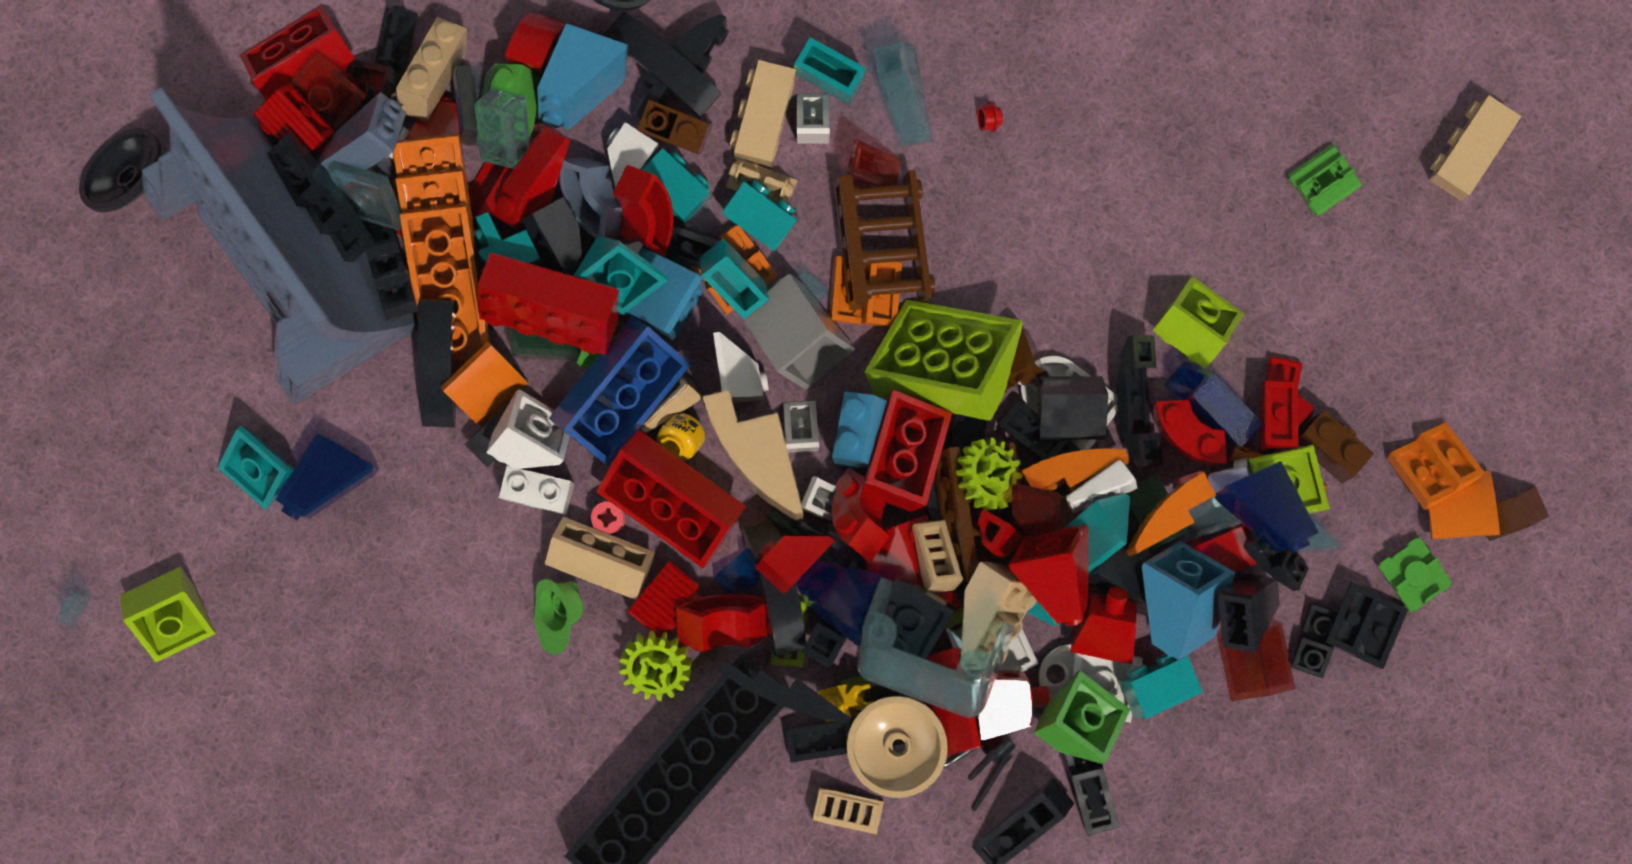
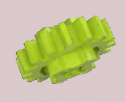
(988, 473)
(655, 665)

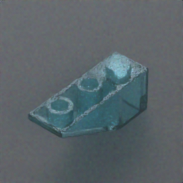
(903, 92)

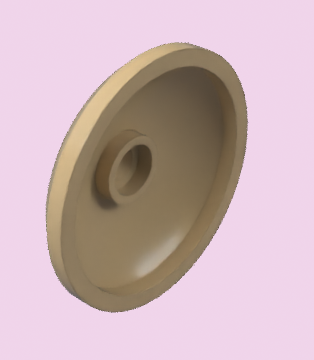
(873, 753)

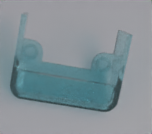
(956, 691)

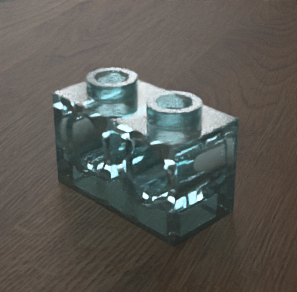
(502, 128)

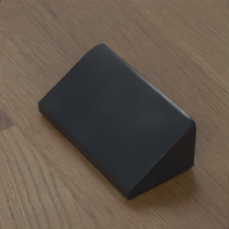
(689, 244)

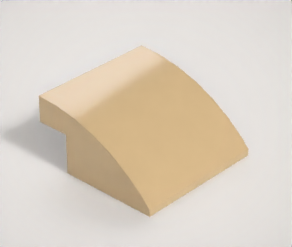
(756, 453)

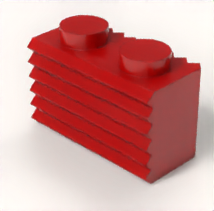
(290, 113)
(659, 601)

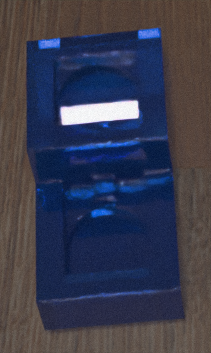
(738, 575)

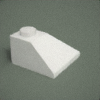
(738, 372)
(527, 436)

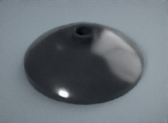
(115, 170)

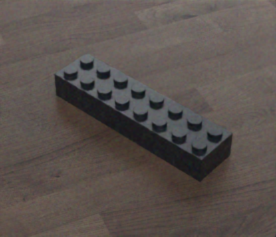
(678, 774)

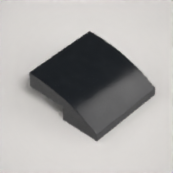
(1366, 625)

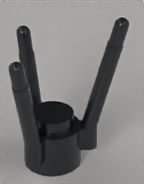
(995, 750)

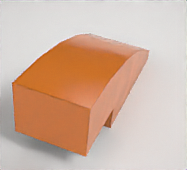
(1072, 468)
(1171, 513)

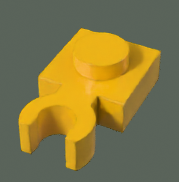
(846, 698)

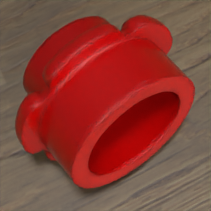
(992, 115)

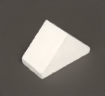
(813, 118)
(801, 426)
(819, 499)

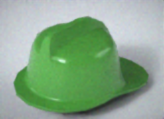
(556, 611)

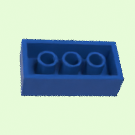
(620, 391)

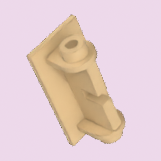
(780, 185)

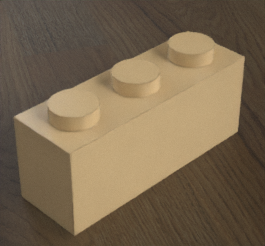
(432, 69)
(763, 113)
(1473, 147)
(599, 558)

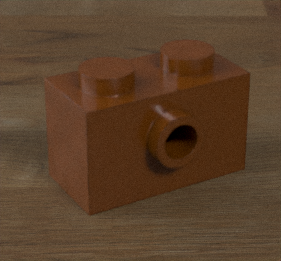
(1335, 446)

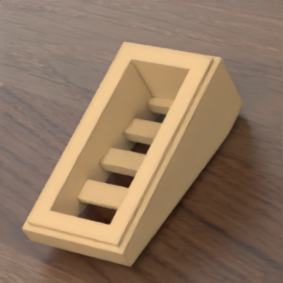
(678, 399)
(928, 571)
(821, 802)

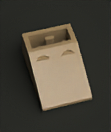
(989, 600)

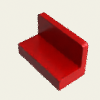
(487, 188)
(1279, 415)

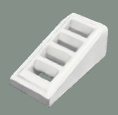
(1108, 483)

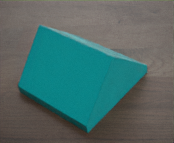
(621, 268)
(255, 467)
(1107, 527)

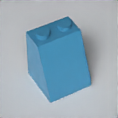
(579, 76)
(672, 302)
(858, 430)
(1183, 598)

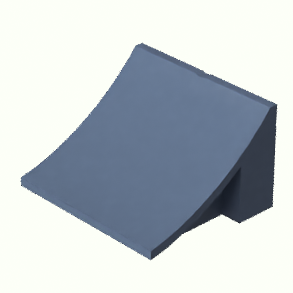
(321, 305)

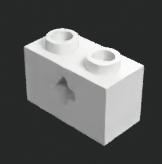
(536, 490)

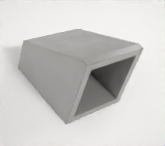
(798, 333)

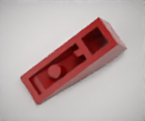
(533, 179)

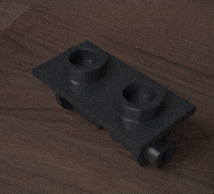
(396, 38)

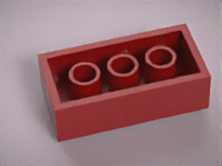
(548, 304)
(670, 498)

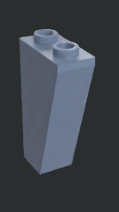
(365, 137)

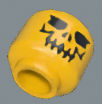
(682, 436)

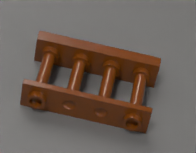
(857, 258)
(956, 512)

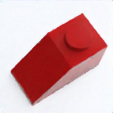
(791, 558)

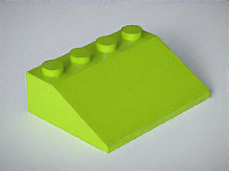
(946, 358)

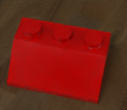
(284, 53)
(907, 451)
(901, 558)
(960, 730)

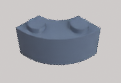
(590, 194)

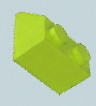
(1198, 322)
(166, 614)

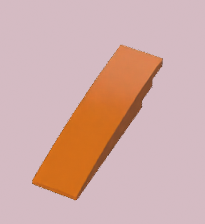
(441, 234)

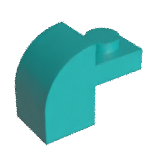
(515, 247)

